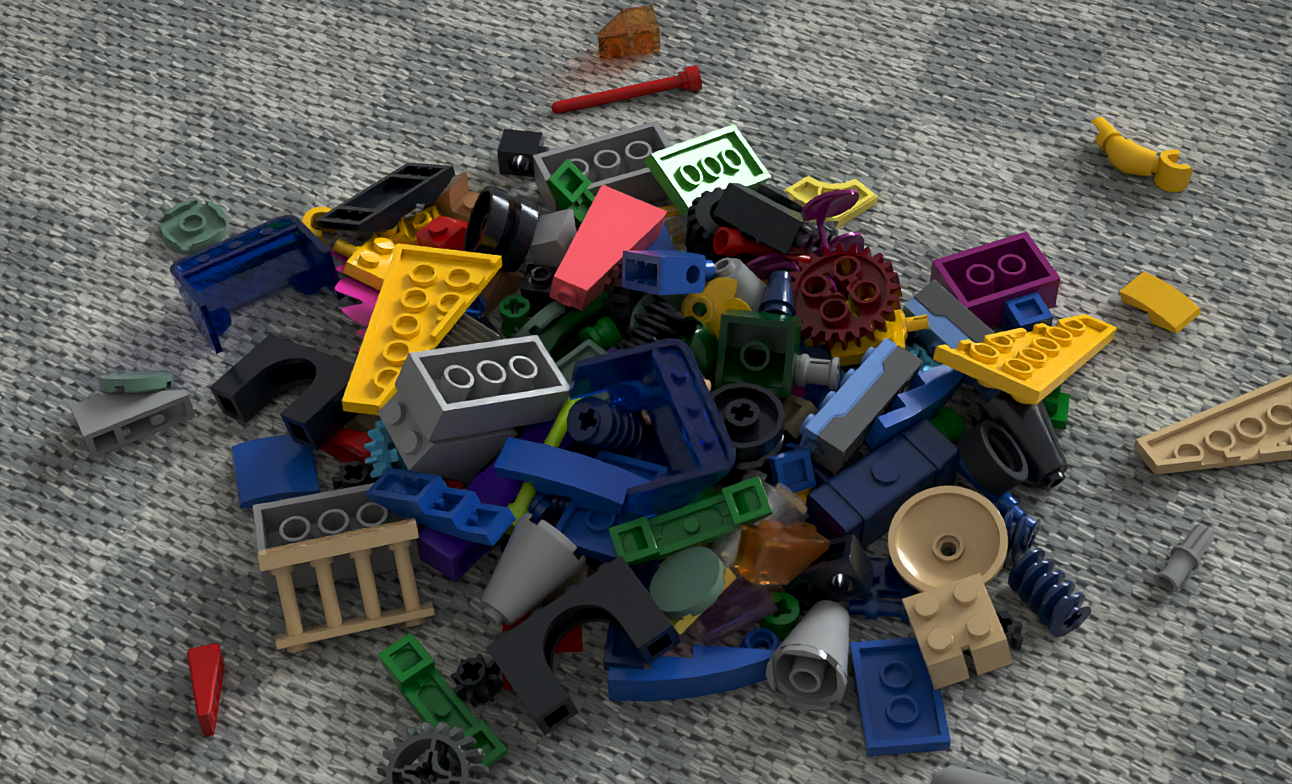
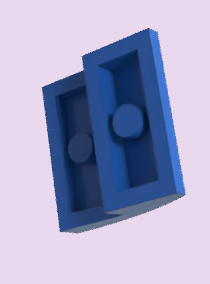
(273, 470)

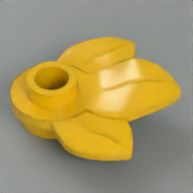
(717, 298)

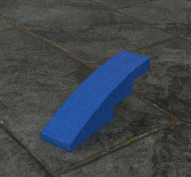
(922, 400)
(567, 474)
(440, 507)
(706, 673)

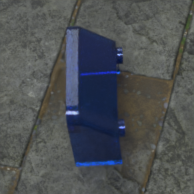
(250, 269)
(673, 392)

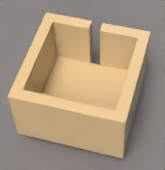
(955, 620)

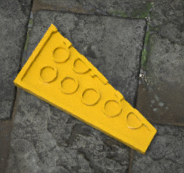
(414, 311)
(1029, 362)

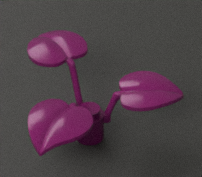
(820, 207)

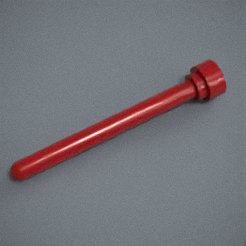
(686, 79)
(730, 242)

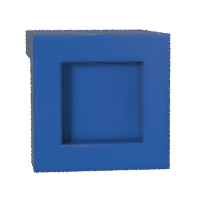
(1025, 313)
(792, 468)

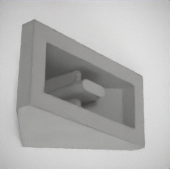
(553, 237)

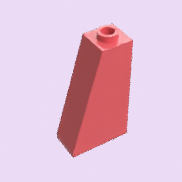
(609, 228)

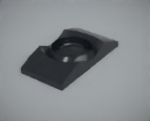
(389, 199)

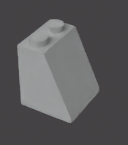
(450, 458)

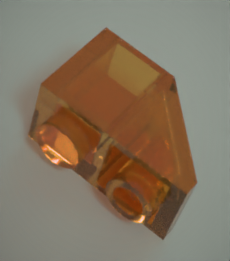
(630, 34)
(777, 552)

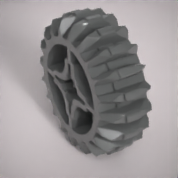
(435, 746)

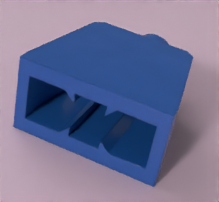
(676, 271)

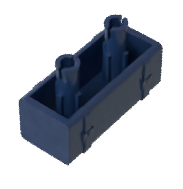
(875, 487)

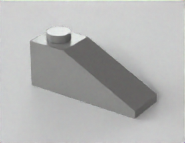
(126, 417)

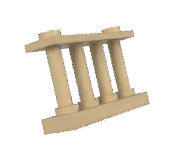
(320, 554)

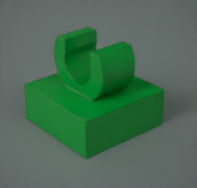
(1057, 407)

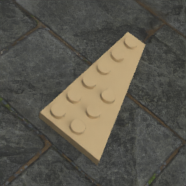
(1230, 434)

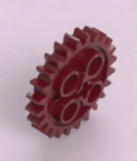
(867, 279)

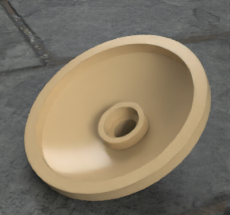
(943, 520)

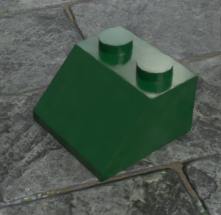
(758, 350)

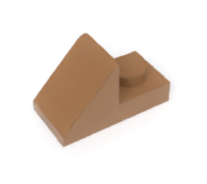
(456, 199)

